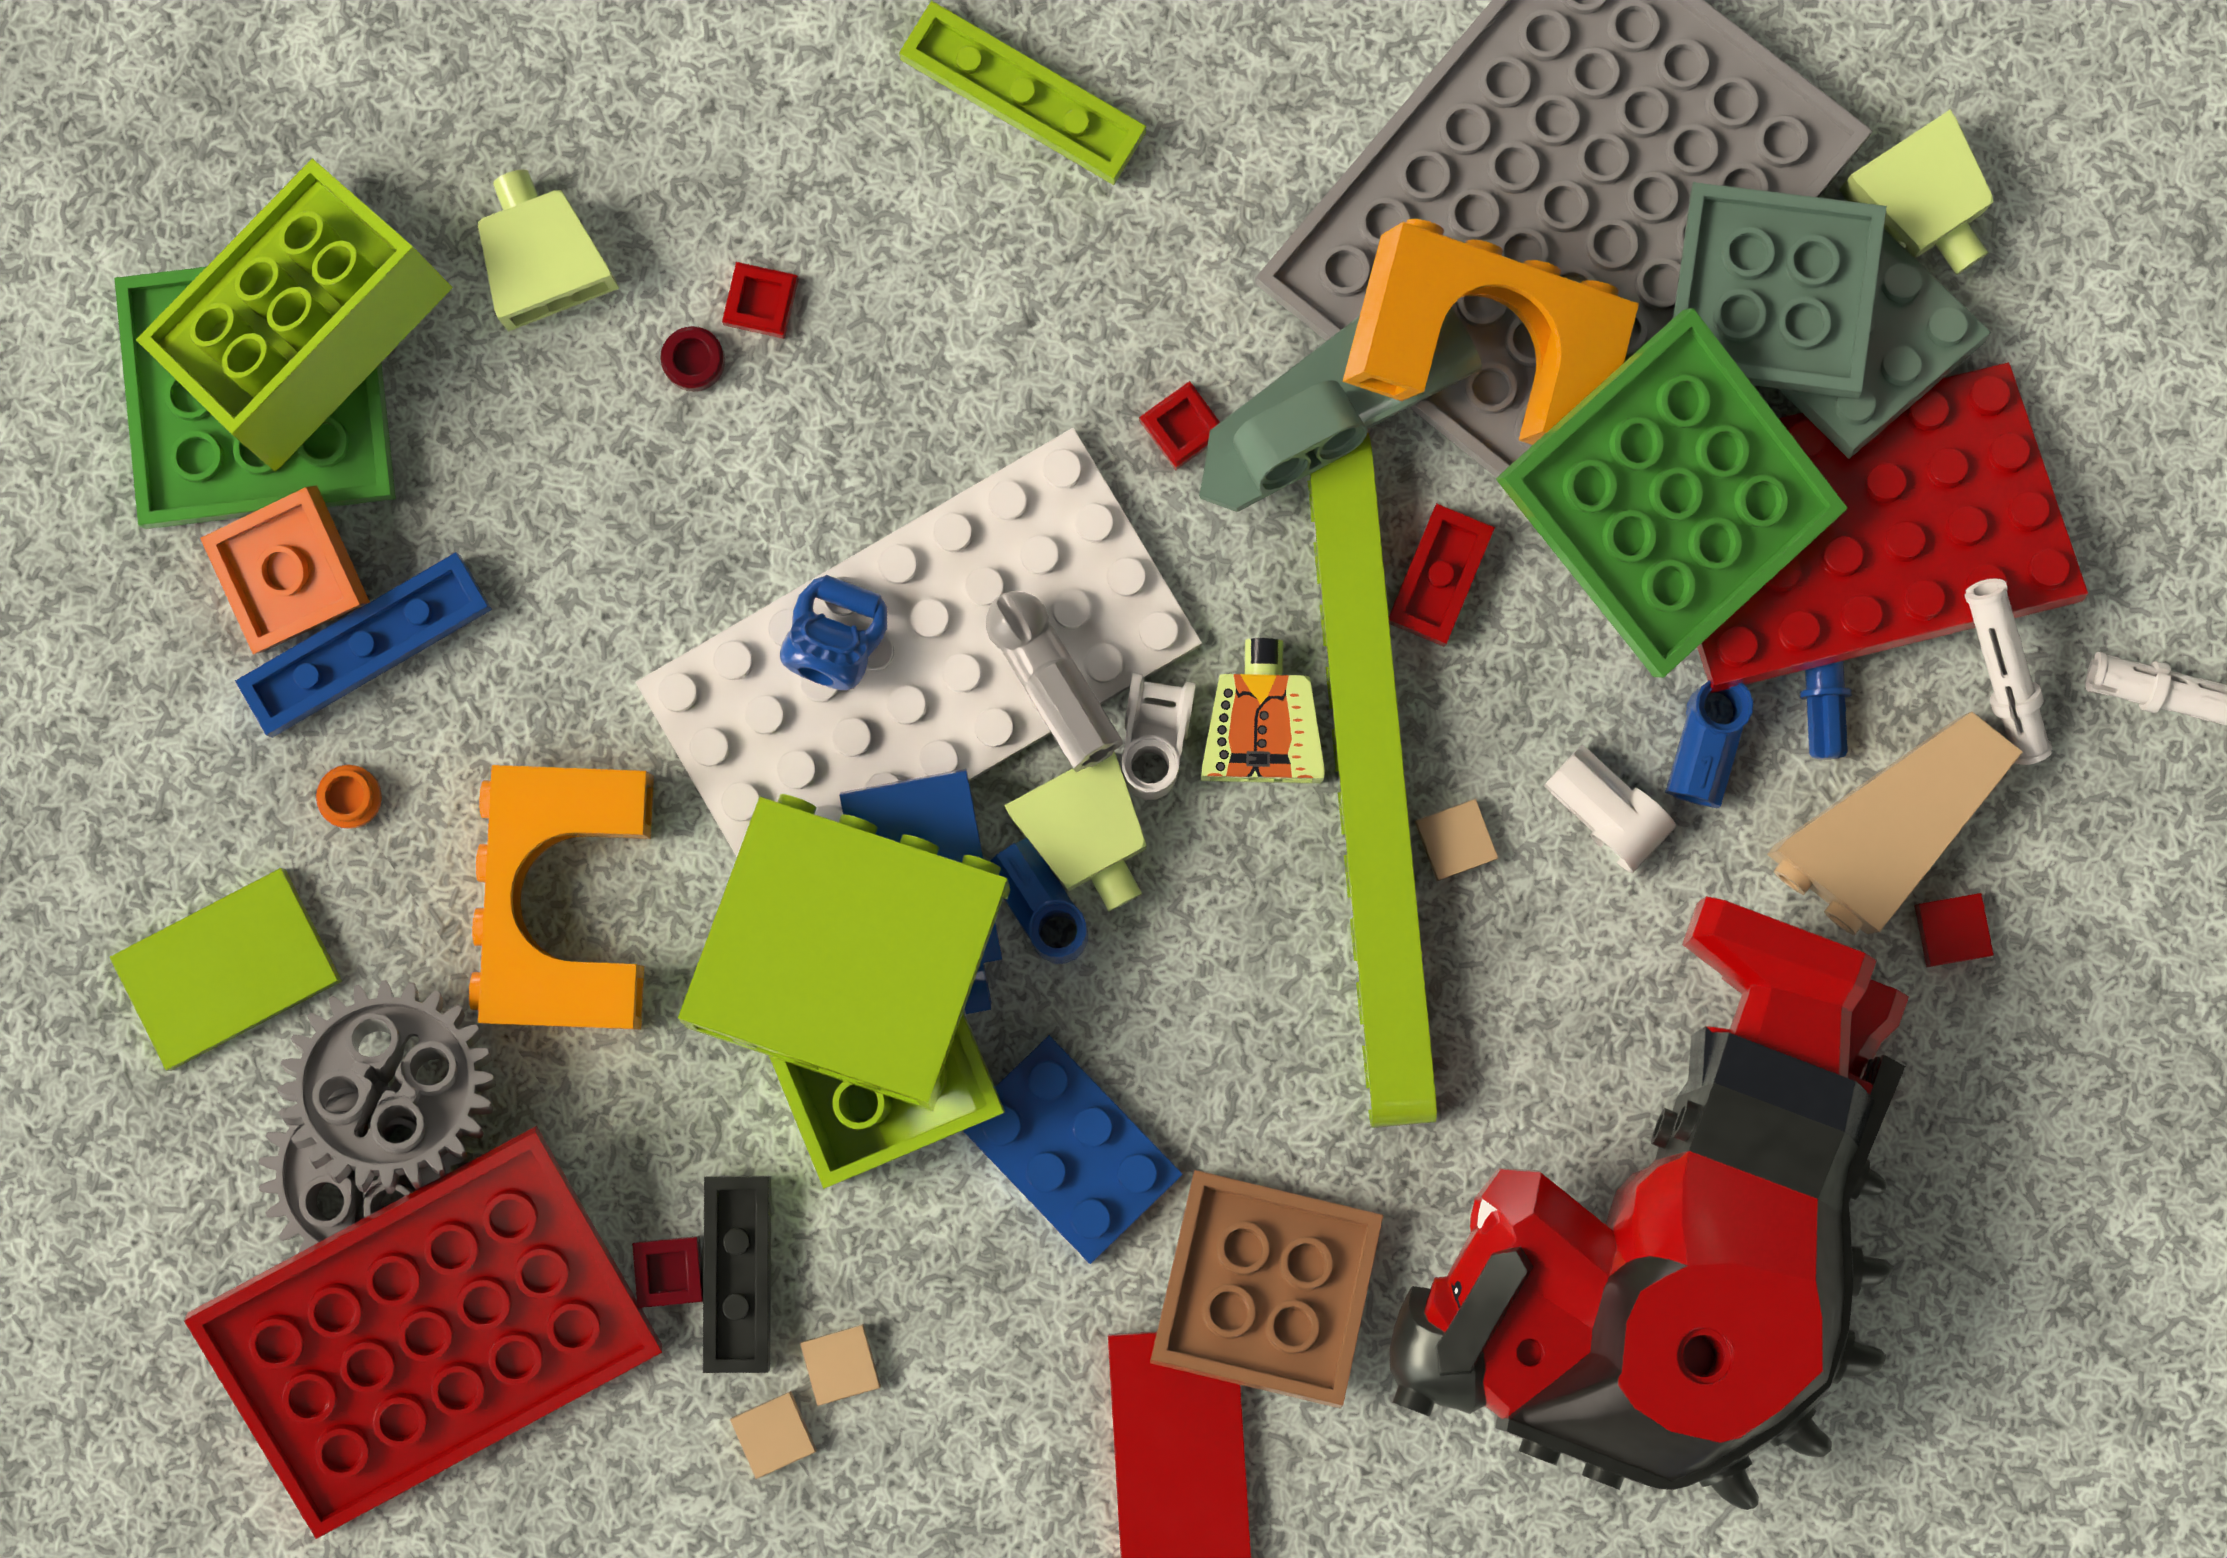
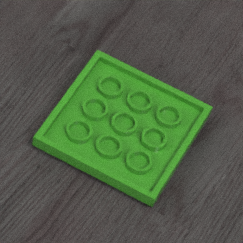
(197, 470)
(1672, 493)

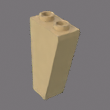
(1892, 828)

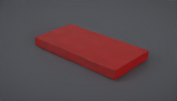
(1176, 1457)

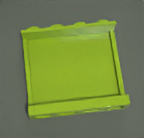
(844, 950)

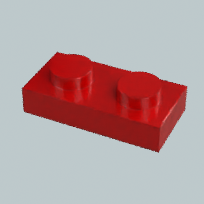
(1440, 575)

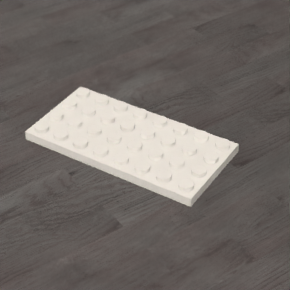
(936, 683)

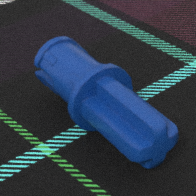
(1826, 711)

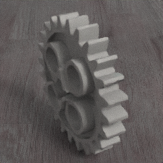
(334, 1062)
(300, 1182)

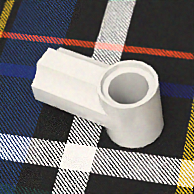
(1616, 814)

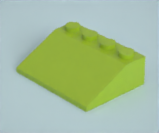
(294, 314)
(861, 1129)

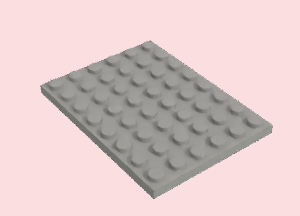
(1566, 146)

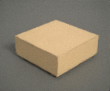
(1456, 840)
(840, 1365)
(773, 1434)

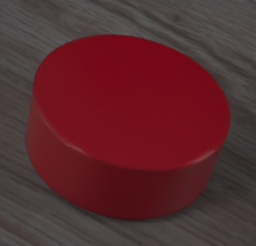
(692, 358)

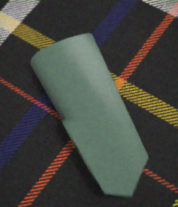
(1314, 418)

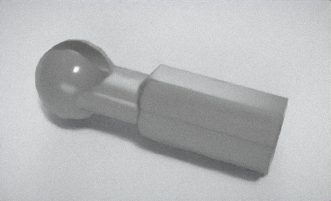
(1051, 679)

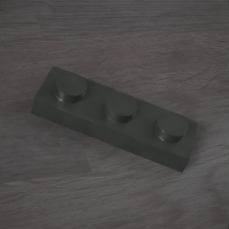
(737, 1274)

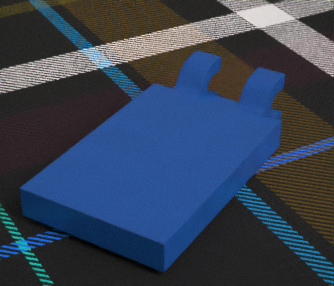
(938, 811)

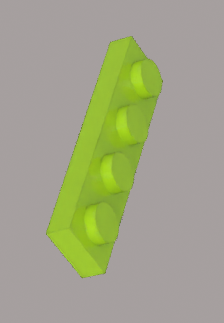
(1022, 92)

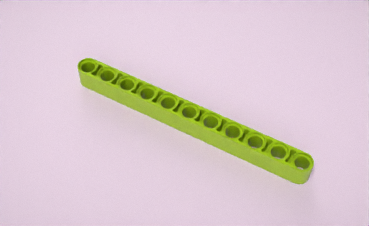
(1372, 791)

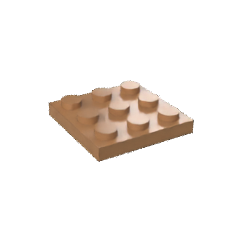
(1267, 1289)

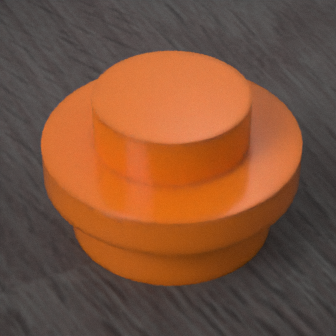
(349, 796)

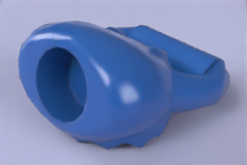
(828, 649)

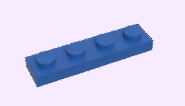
(363, 645)

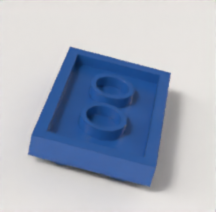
(1072, 1150)

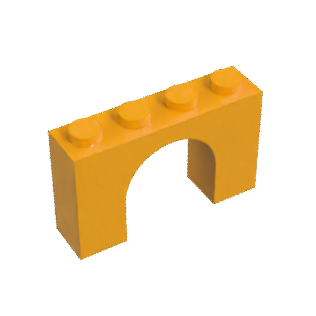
(1419, 275)
(526, 816)

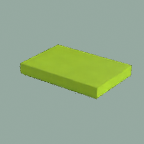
(225, 969)

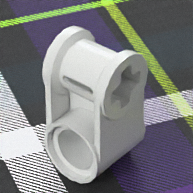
(1155, 724)

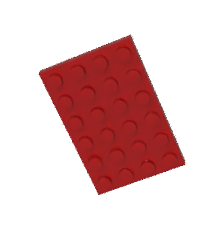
(1931, 509)
(424, 1332)

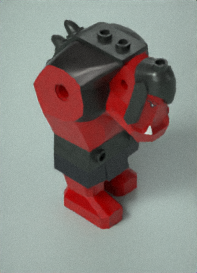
(1723, 1266)

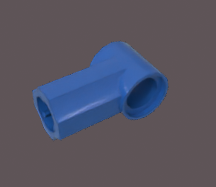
(1708, 748)
(1037, 898)

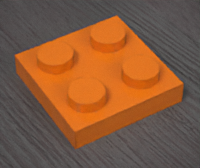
(284, 569)

